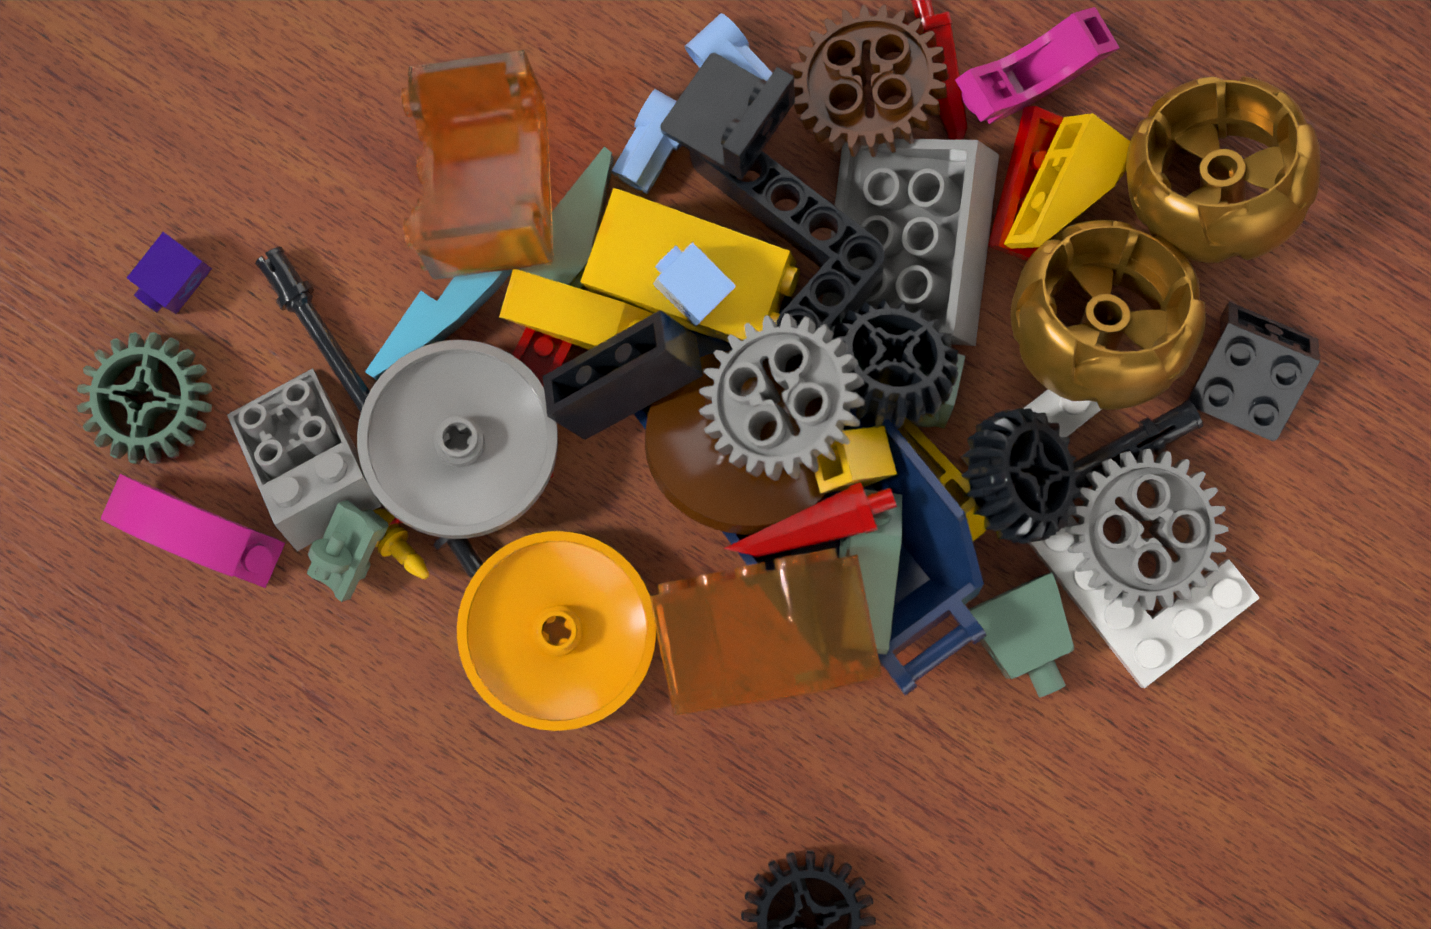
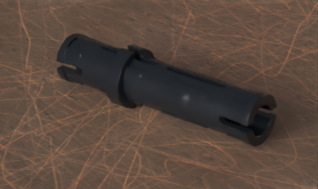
(1180, 421)

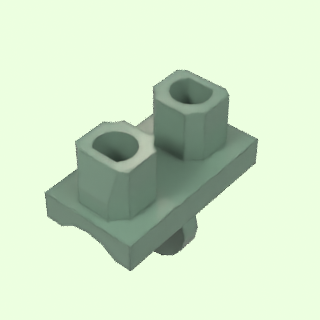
(345, 549)

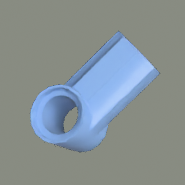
(728, 41)
(648, 147)

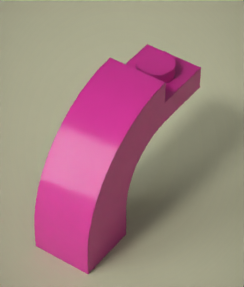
(1038, 68)
(191, 531)

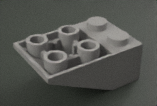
(301, 458)

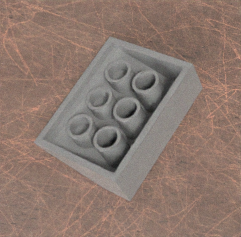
(934, 221)

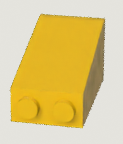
(641, 232)

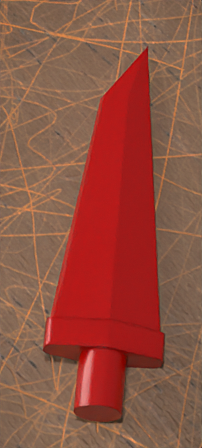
(952, 107)
(833, 518)

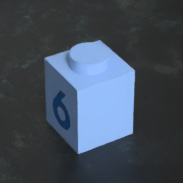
(692, 282)

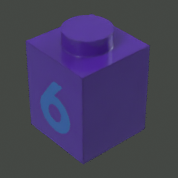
(167, 275)

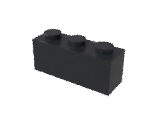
(622, 375)

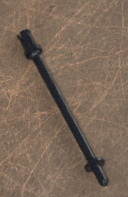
(296, 297)

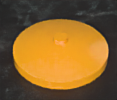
(556, 630)

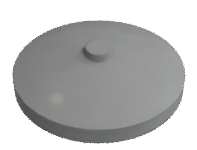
(457, 439)

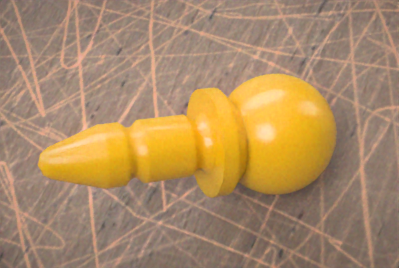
(395, 544)

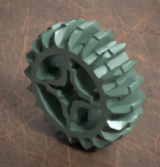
(145, 379)

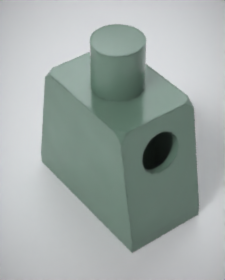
(1027, 632)

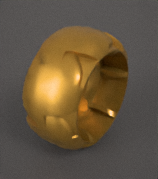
(1216, 217)
(1084, 358)

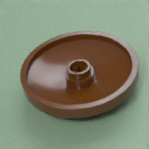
(703, 479)

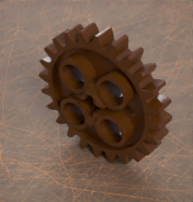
(914, 75)

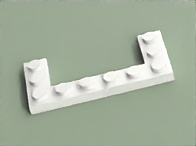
(1140, 642)

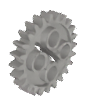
(741, 418)
(1174, 497)

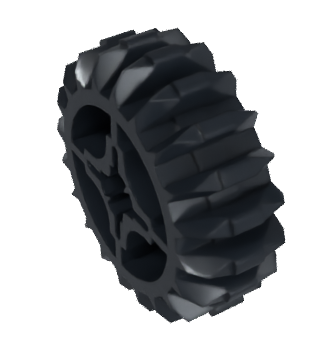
(888, 346)
(1021, 475)
(796, 876)

